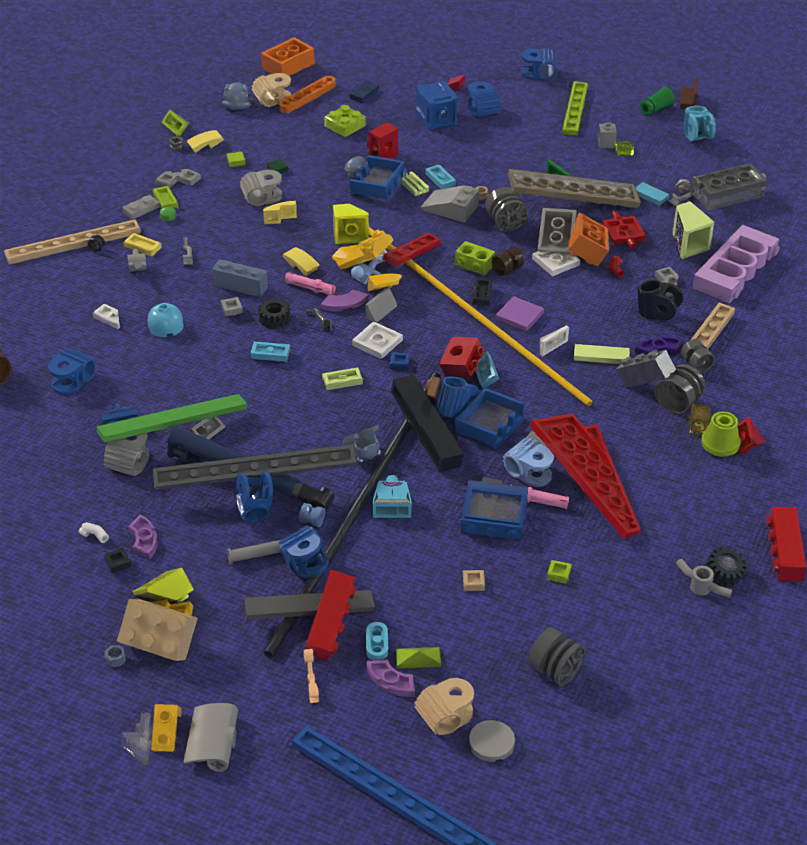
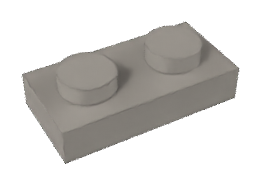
(140, 207)

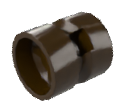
(507, 261)

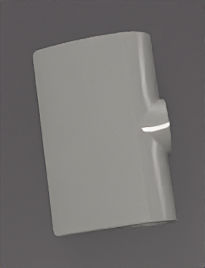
(212, 735)

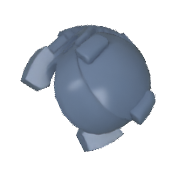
(236, 96)
(365, 444)

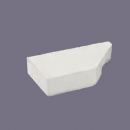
(107, 315)

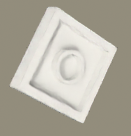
(555, 262)
(377, 340)

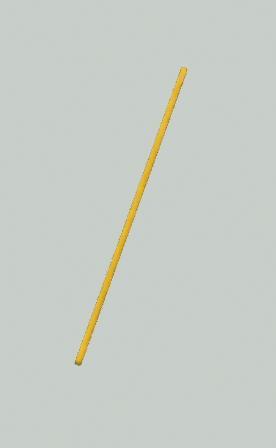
(514, 344)

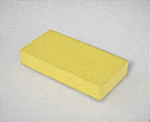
(143, 244)

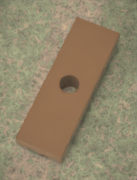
(432, 387)

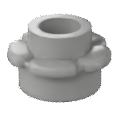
(683, 186)

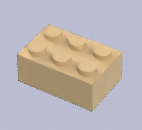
(157, 629)

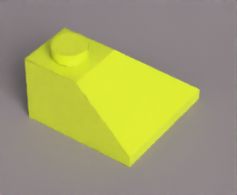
(170, 585)

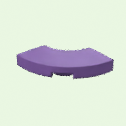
(337, 303)
(145, 537)
(389, 679)

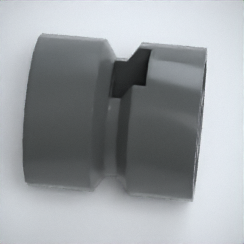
(698, 355)

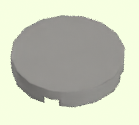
(491, 740)

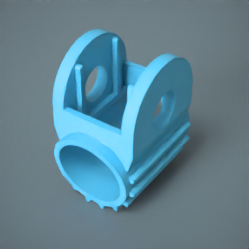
(698, 119)

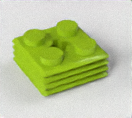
(345, 120)

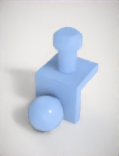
(363, 271)

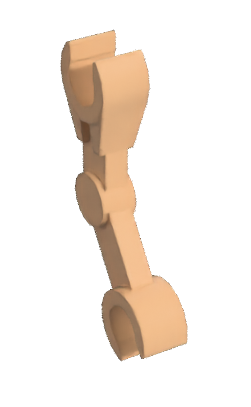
(313, 689)

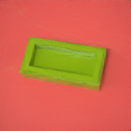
(165, 197)

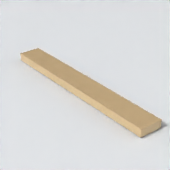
(70, 242)

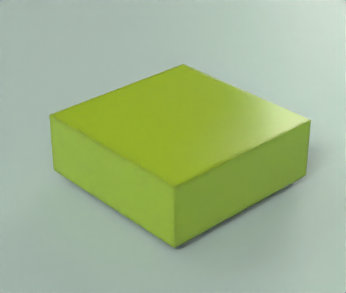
(235, 159)
(559, 571)

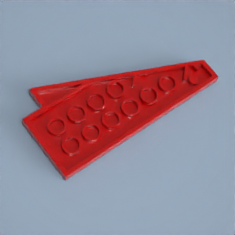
(590, 465)

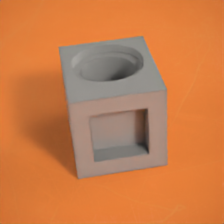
(607, 135)

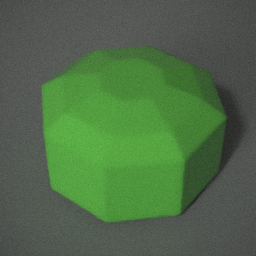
(167, 214)

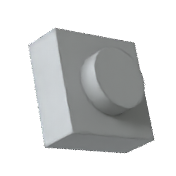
(231, 306)

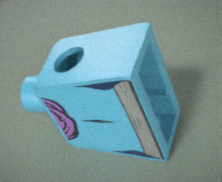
(392, 499)

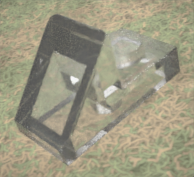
(139, 742)

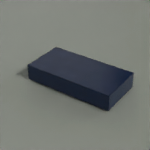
(364, 91)

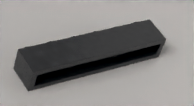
(427, 423)

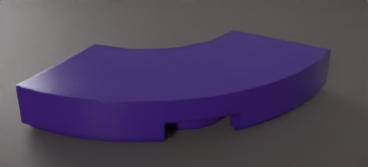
(670, 344)

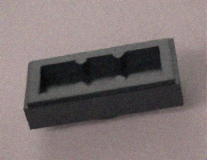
(482, 292)

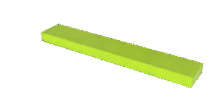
(575, 109)

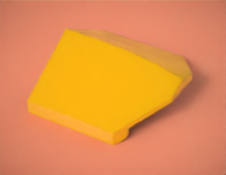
(382, 281)

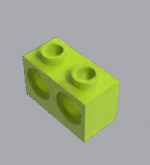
(474, 258)

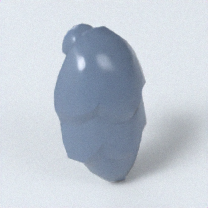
(354, 166)

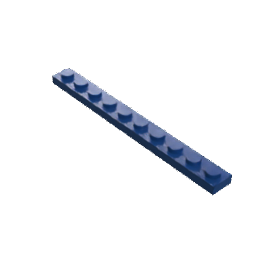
(387, 790)

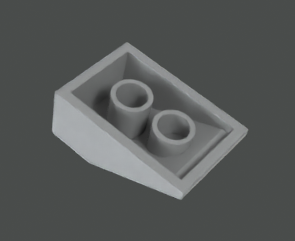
(453, 202)
(556, 230)

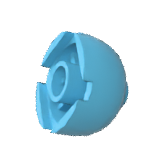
(164, 320)

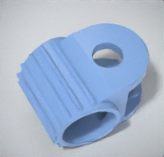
(521, 462)

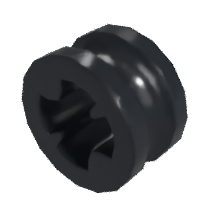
(96, 243)

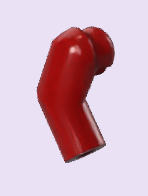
(614, 266)

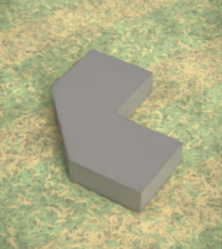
(185, 176)
(667, 275)

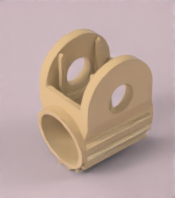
(267, 88)
(444, 711)

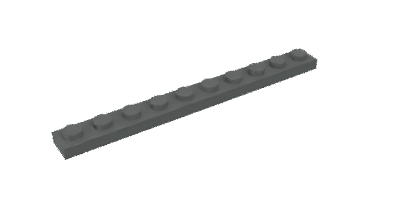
(253, 466)

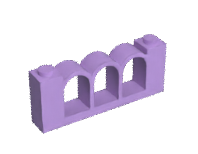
(735, 263)

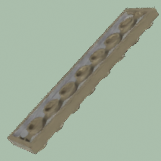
(573, 188)

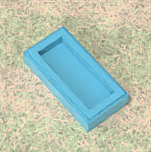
(651, 194)

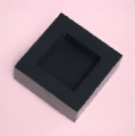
(117, 560)

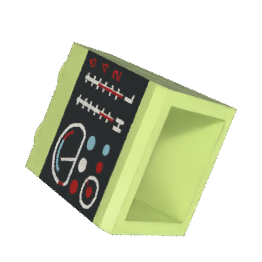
(692, 230)

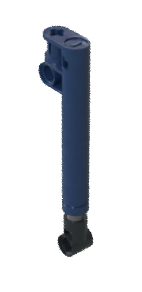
(196, 449)

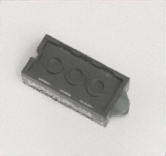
(729, 186)

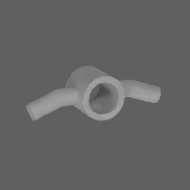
(136, 261)
(702, 580)

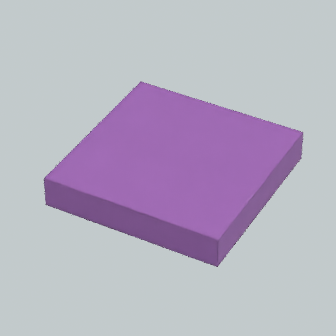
(520, 313)

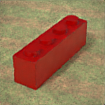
(786, 544)
(330, 614)

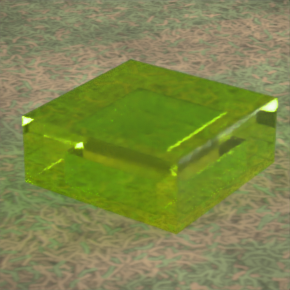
(624, 148)

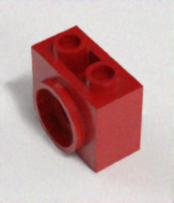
(383, 141)
(461, 357)

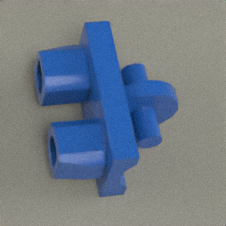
(119, 415)

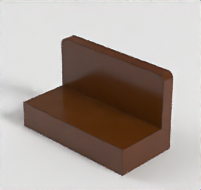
(688, 96)

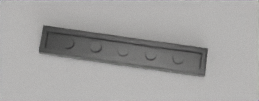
(300, 605)

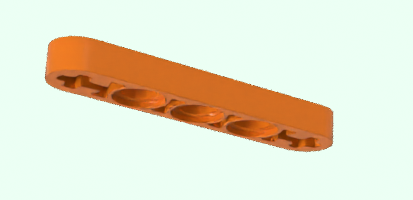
(307, 94)

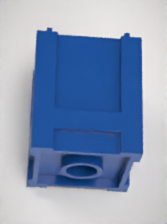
(436, 105)

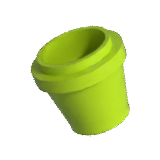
(721, 435)

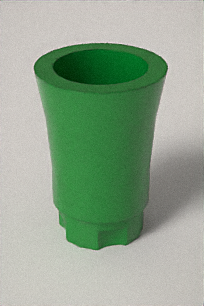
(661, 99)

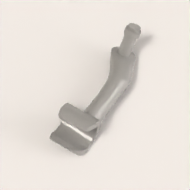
(676, 200)
(187, 259)

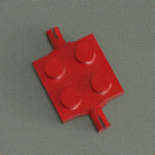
(624, 230)

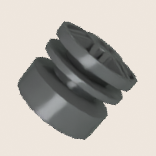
(506, 209)
(680, 389)
(556, 656)

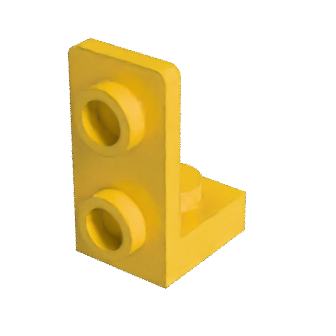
(165, 727)

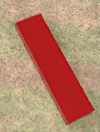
(411, 249)

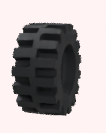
(274, 313)

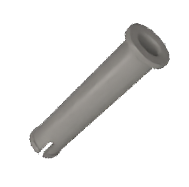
(253, 551)

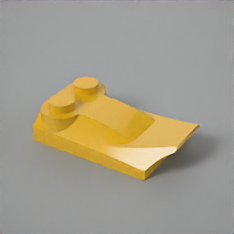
(364, 251)

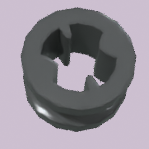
(176, 143)

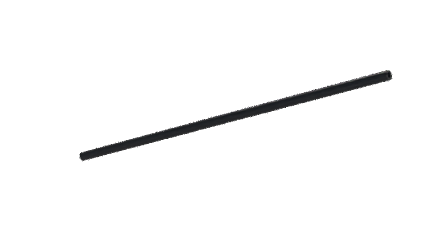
(343, 530)

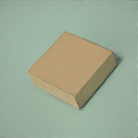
(473, 580)

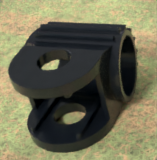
(654, 302)

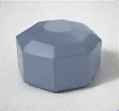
(115, 656)

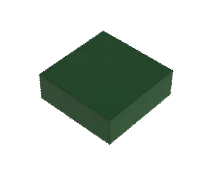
(278, 165)

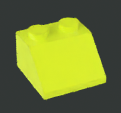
(350, 224)

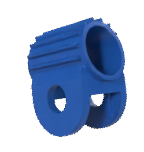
(543, 65)
(483, 101)
(78, 370)
(452, 398)
(258, 506)
(302, 549)

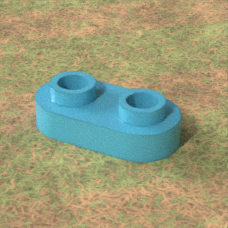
(377, 641)

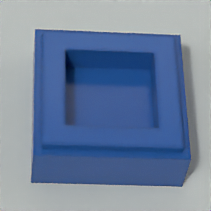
(399, 361)

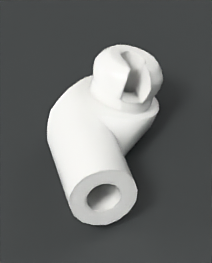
(88, 528)

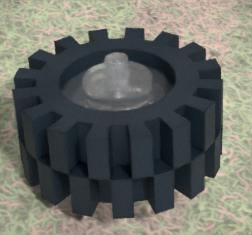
(726, 565)

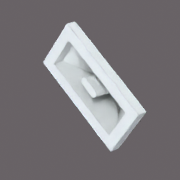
(553, 340)

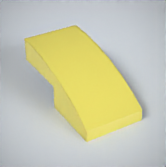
(208, 138)
(276, 212)
(302, 260)

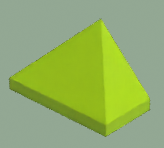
(175, 123)
(418, 657)

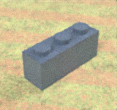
(240, 278)

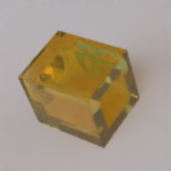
(699, 418)

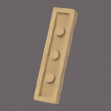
(714, 324)

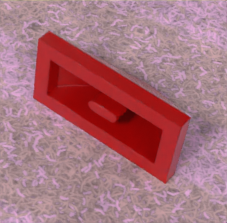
(749, 435)

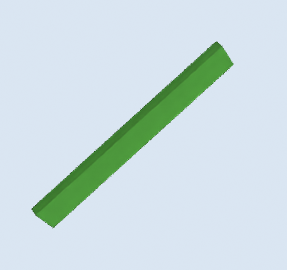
(171, 418)

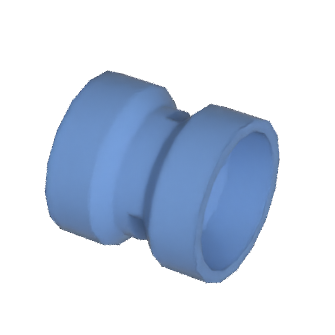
(311, 515)

